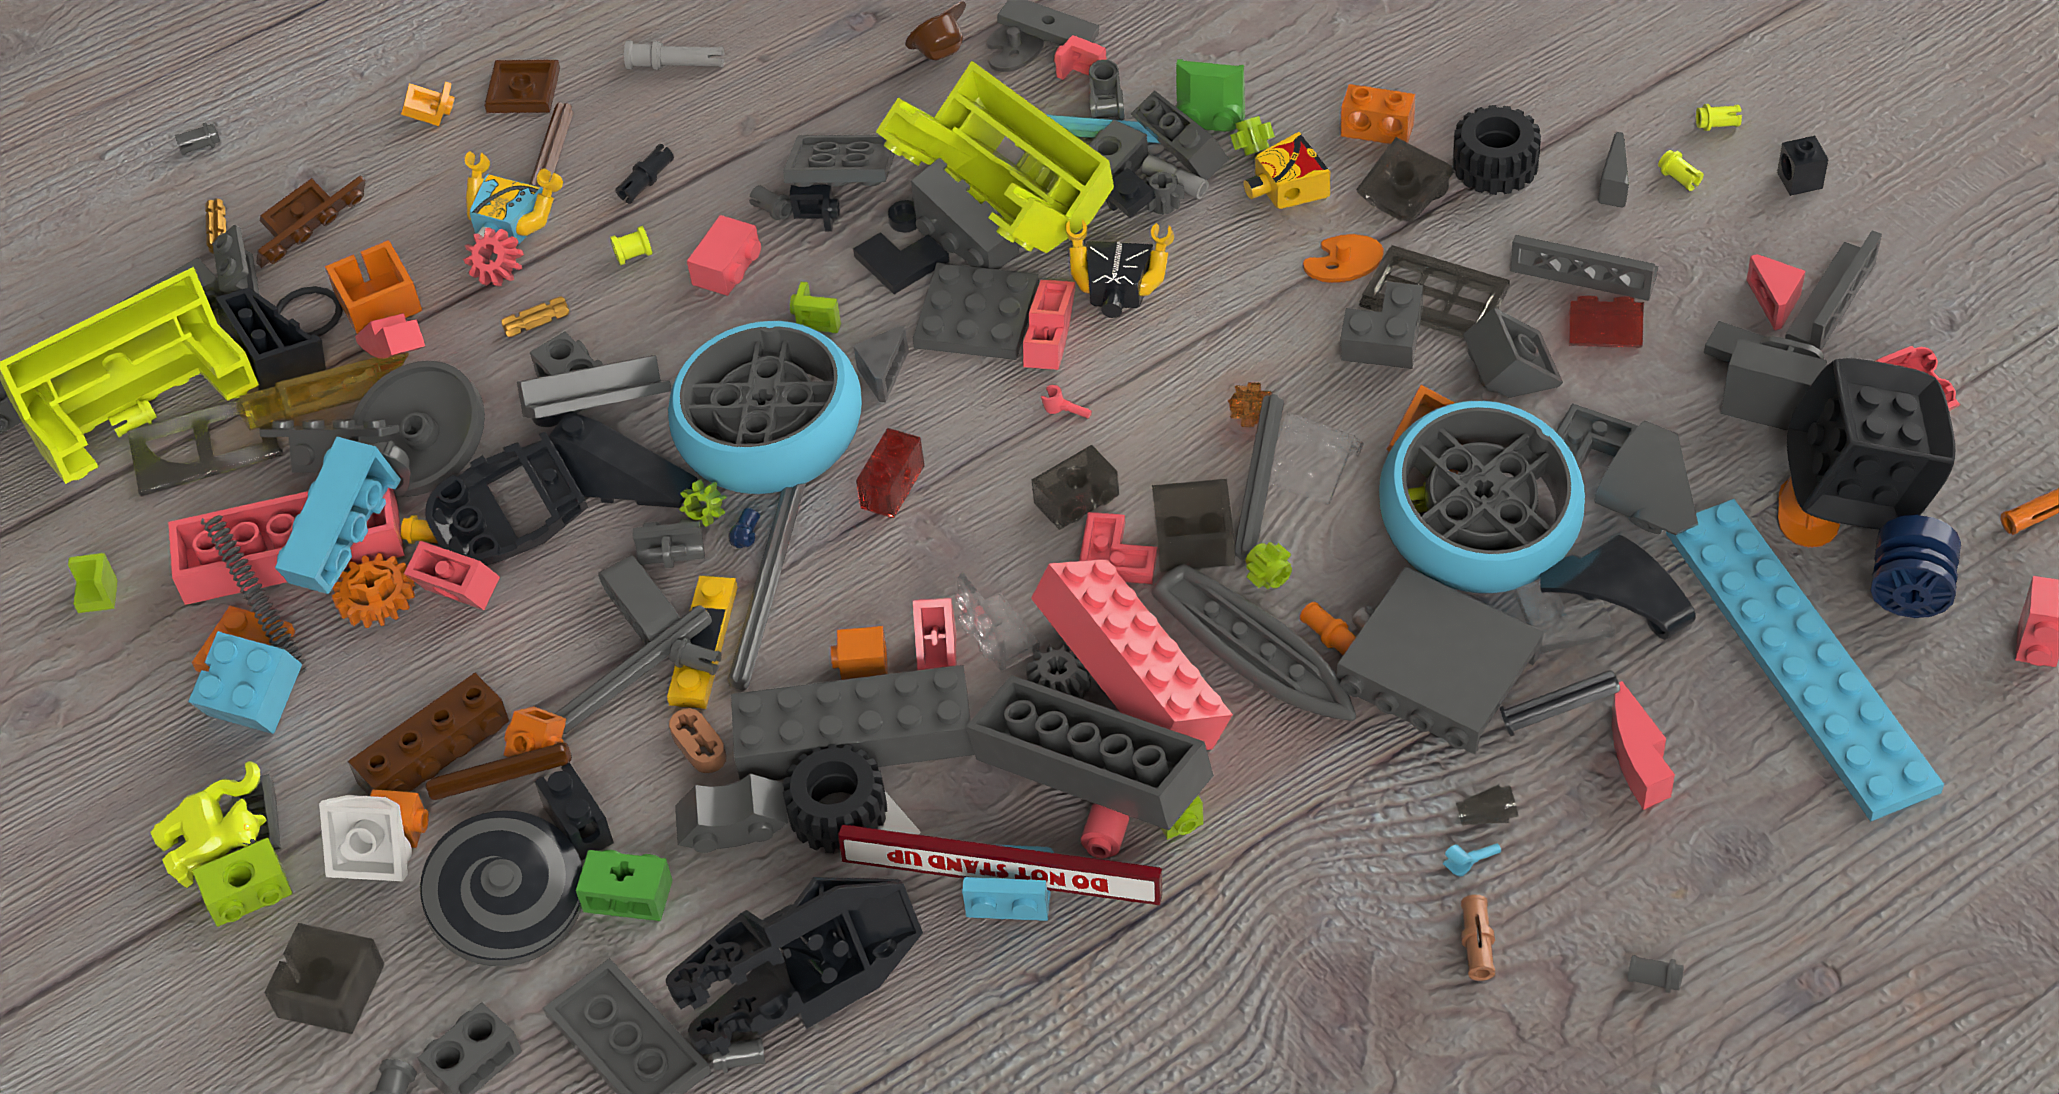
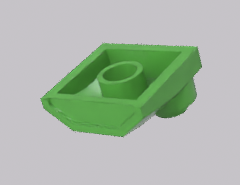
(1211, 94)

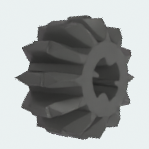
(1059, 671)

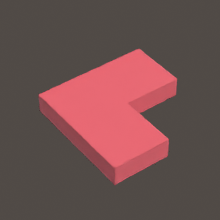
(1104, 542)

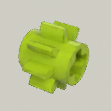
(1252, 135)
(700, 493)
(1268, 565)

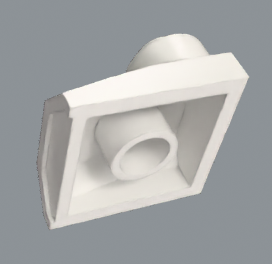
(364, 838)

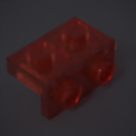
(1606, 322)

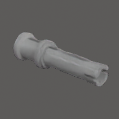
(657, 55)

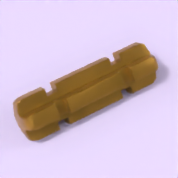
(214, 221)
(535, 316)

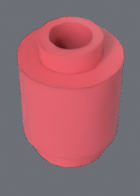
(1104, 831)

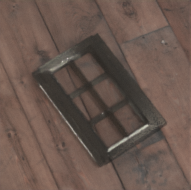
(1443, 270)

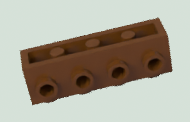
(431, 738)

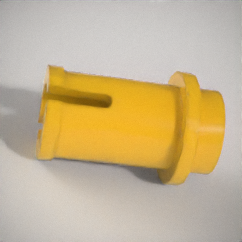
(416, 530)

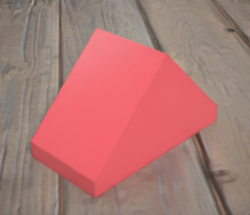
(1775, 287)
(934, 633)

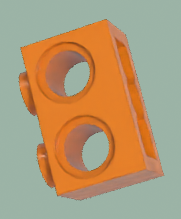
(1377, 114)

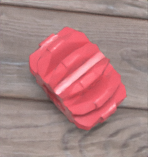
(506, 252)

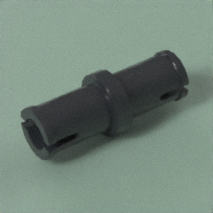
(644, 173)

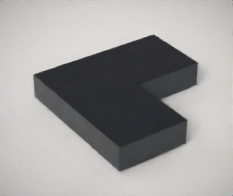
(900, 268)

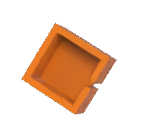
(383, 296)

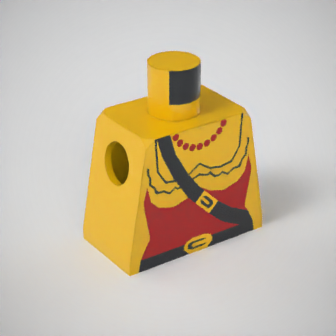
(1289, 174)

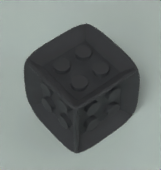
(1870, 443)

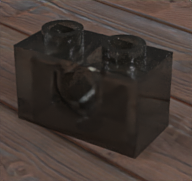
(1075, 487)

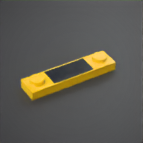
(688, 685)

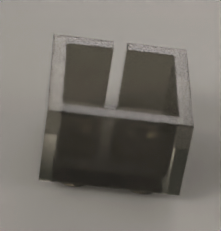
(1193, 524)
(333, 975)

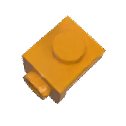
(427, 104)

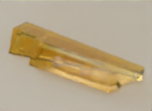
(314, 391)

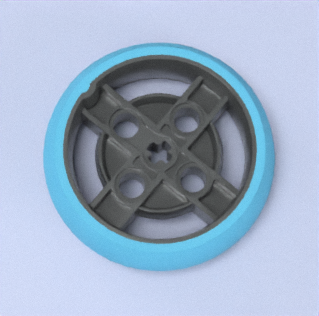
(765, 407)
(1482, 444)

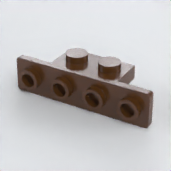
(302, 212)

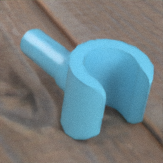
(1461, 862)

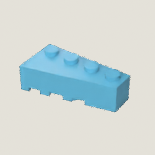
(335, 514)

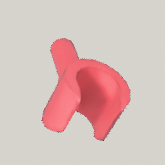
(1057, 403)

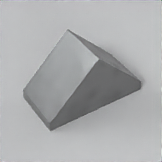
(881, 360)

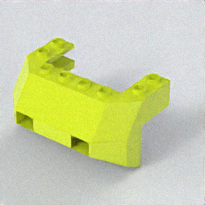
(1049, 185)
(115, 359)

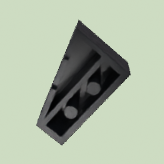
(271, 342)

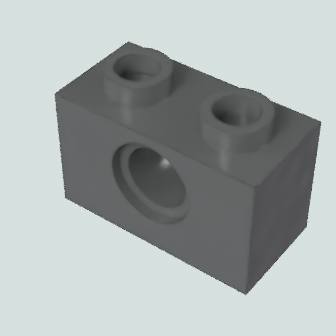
(1121, 146)

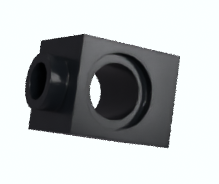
(1802, 165)

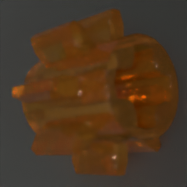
(1247, 402)

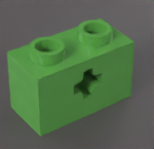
(624, 885)

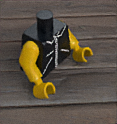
(1118, 272)

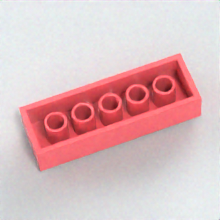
(261, 533)
(1128, 650)

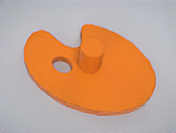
(1351, 254)

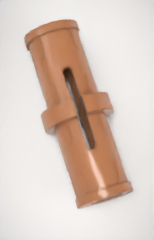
(1479, 958)

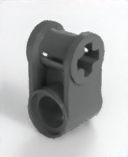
(1105, 90)

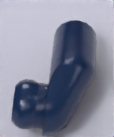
(742, 533)

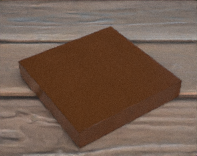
(522, 86)

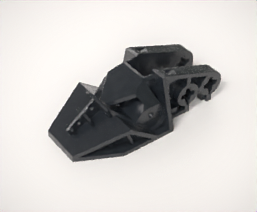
(803, 959)

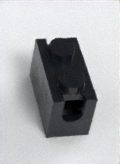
(573, 808)

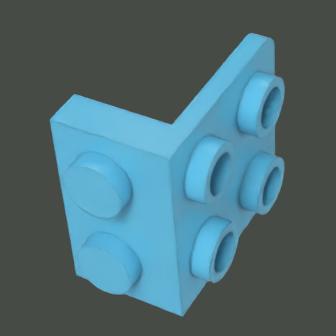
(1007, 897)

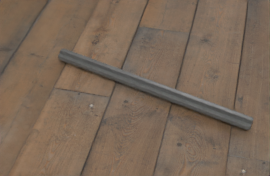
(765, 587)

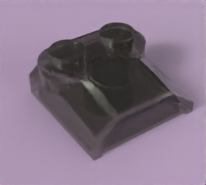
(1405, 181)

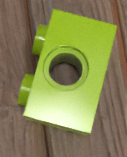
(242, 882)

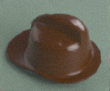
(939, 35)

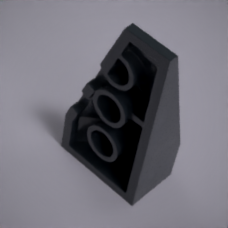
(615, 466)

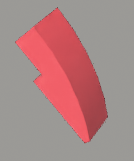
(1048, 324)
(390, 337)
(1640, 750)

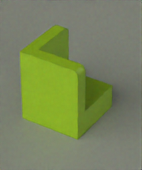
(94, 583)

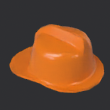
(1800, 526)

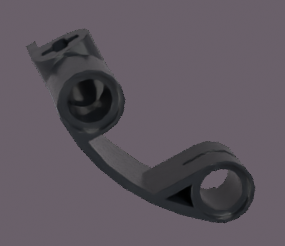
(1625, 577)

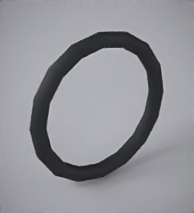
(319, 290)

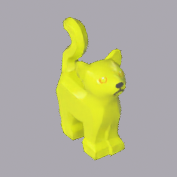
(204, 828)

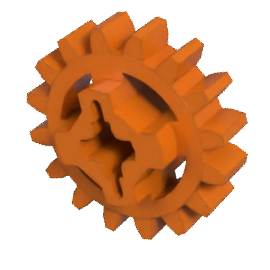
(373, 591)

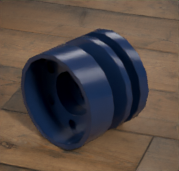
(1916, 566)

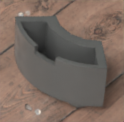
(730, 814)

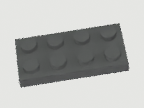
(625, 1035)

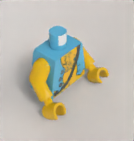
(508, 203)

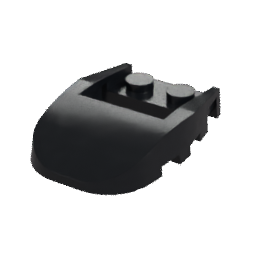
(470, 519)

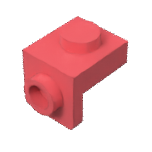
(1077, 55)

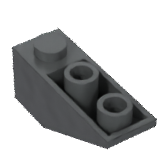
(1181, 136)

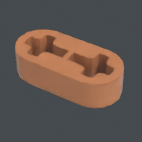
(691, 744)

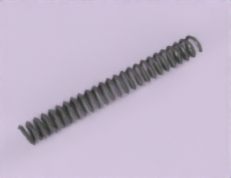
(226, 538)

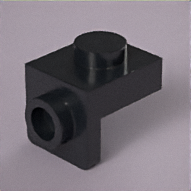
(1129, 193)
(815, 203)

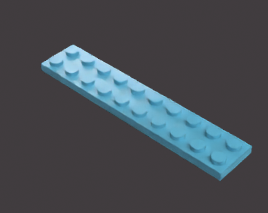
(1806, 663)

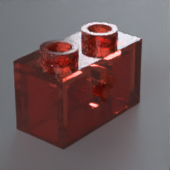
(890, 473)

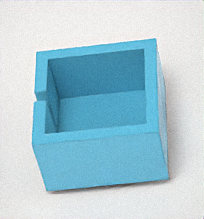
(245, 682)

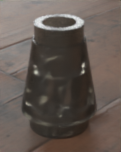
(1490, 806)

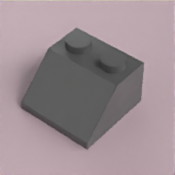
(1510, 356)

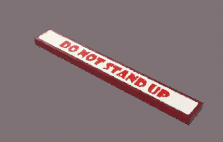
(982, 860)

